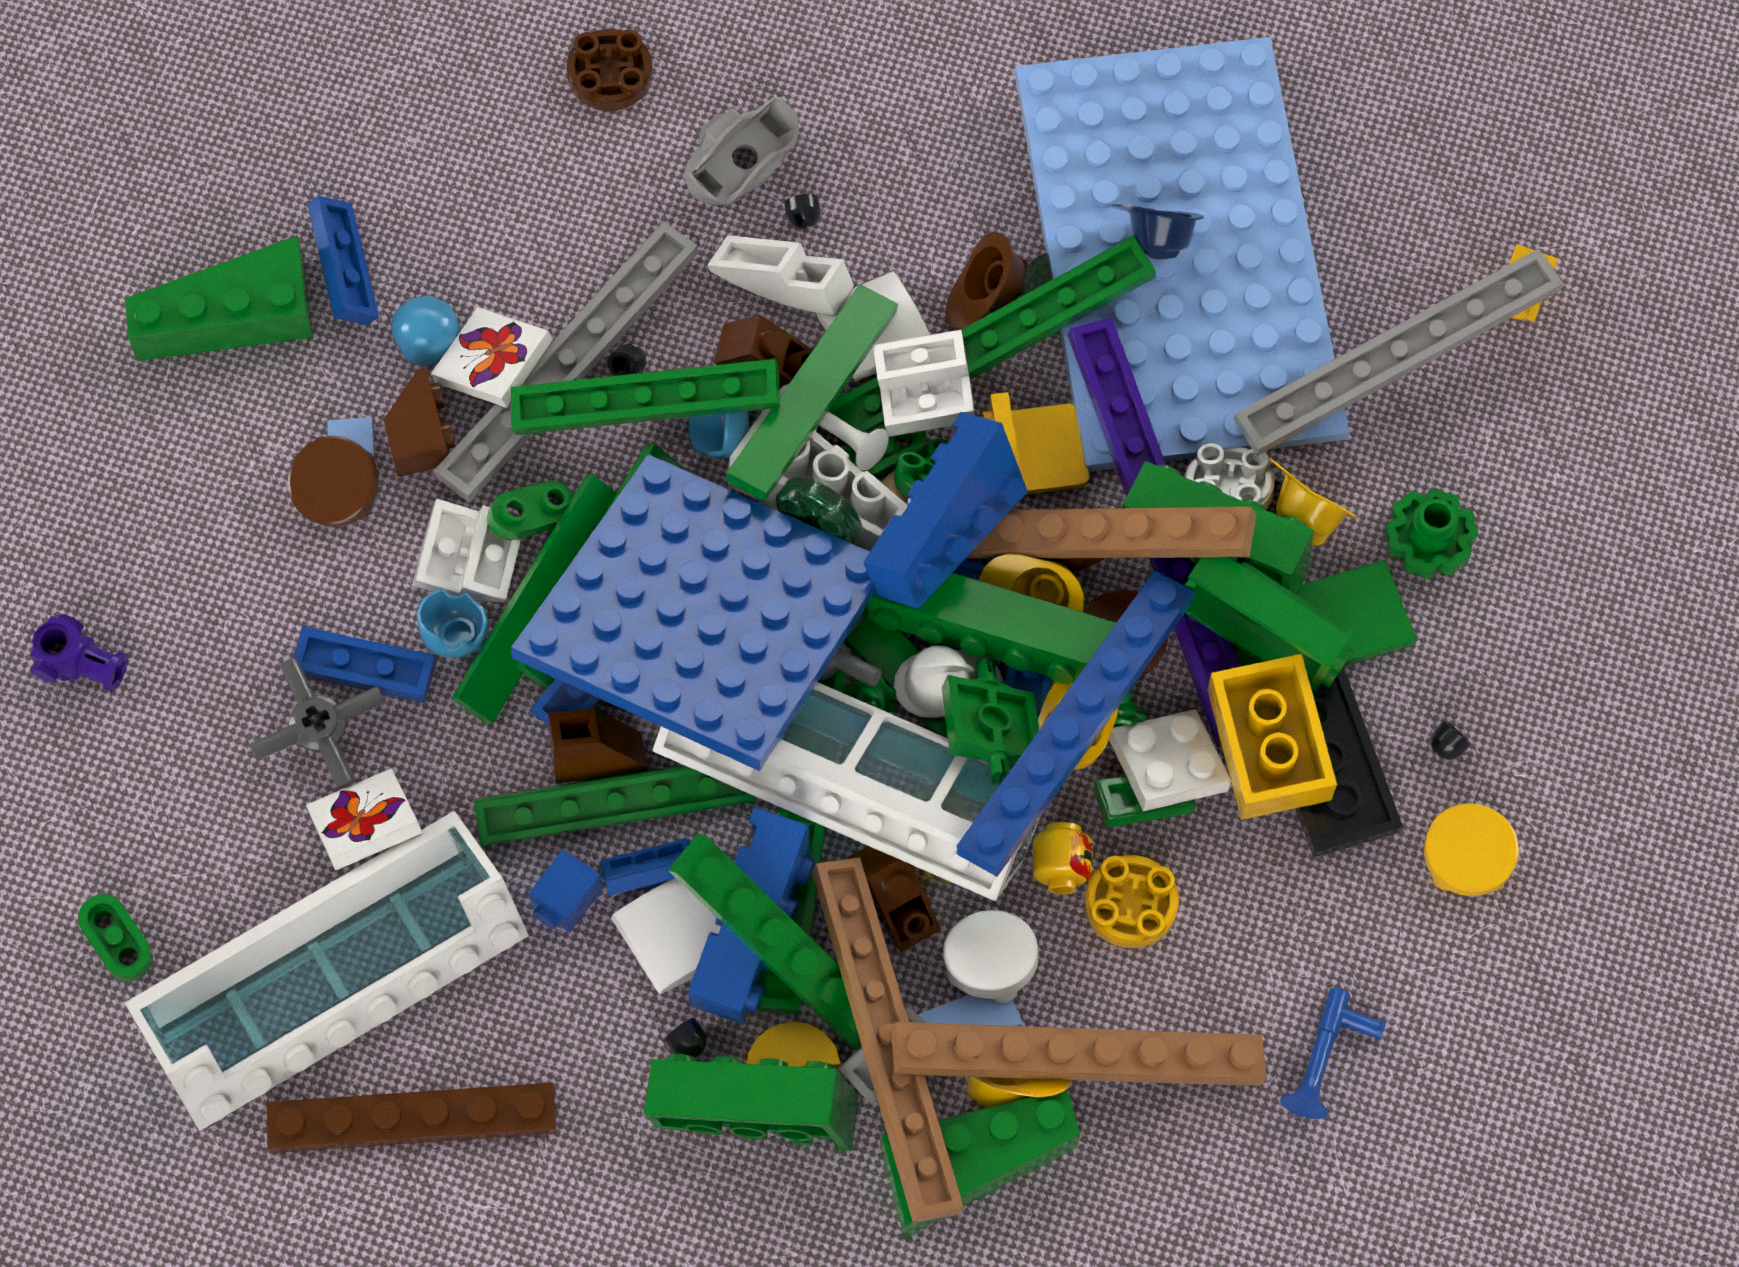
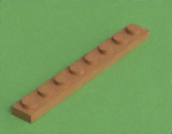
(1122, 533)
(876, 1007)
(1077, 1054)

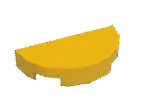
(794, 1044)

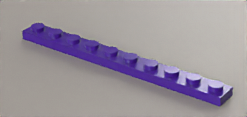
(1130, 445)

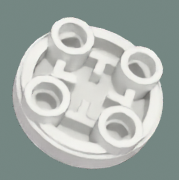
(1235, 472)
(991, 955)

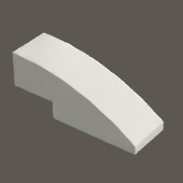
(783, 273)

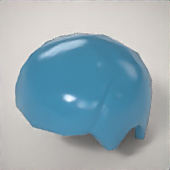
(424, 329)
(718, 433)
(452, 624)

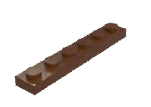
(411, 1117)

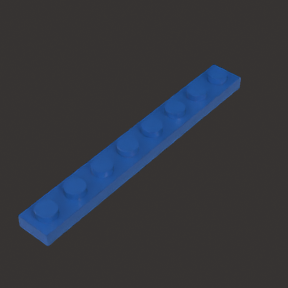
(1074, 724)

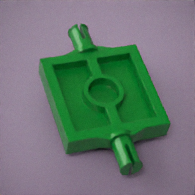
(988, 719)

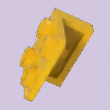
(1043, 444)

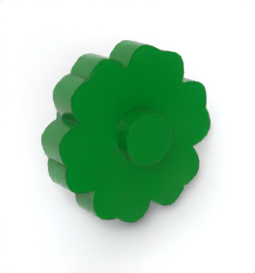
(1431, 533)

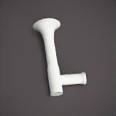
(868, 446)

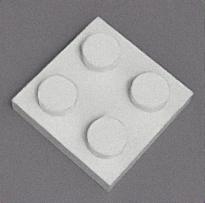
(1169, 760)

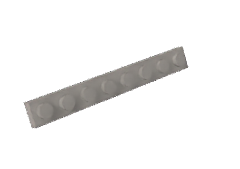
(1397, 352)
(572, 354)

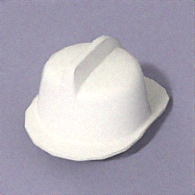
(923, 674)

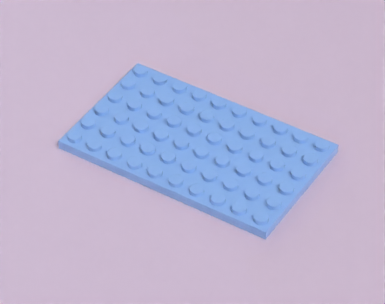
(1245, 298)

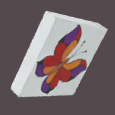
(491, 356)
(363, 819)

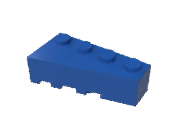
(948, 513)
(728, 971)

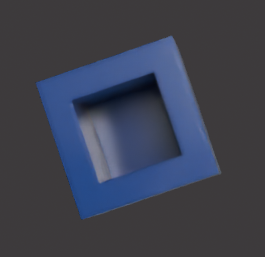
(565, 892)

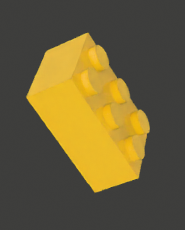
(1271, 736)

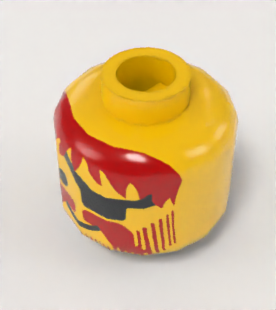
(1062, 857)

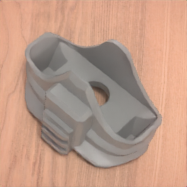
(766, 131)

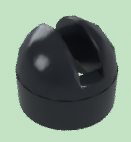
(803, 210)
(623, 356)
(1448, 741)
(687, 1038)

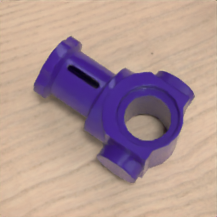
(77, 658)

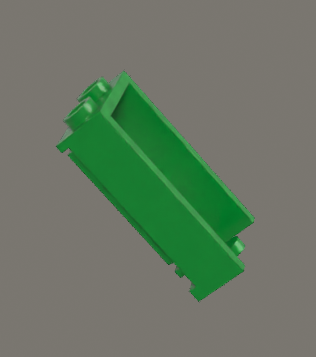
(1266, 618)

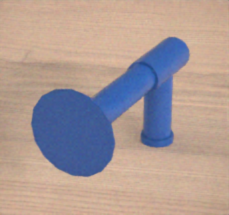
(1306, 1098)

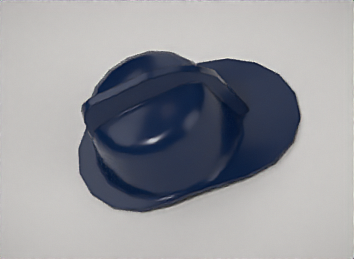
(1161, 231)

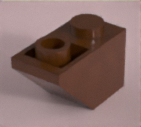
(760, 340)
(414, 427)
(593, 746)
(898, 898)

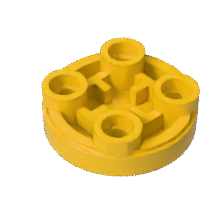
(1470, 850)
(1131, 901)

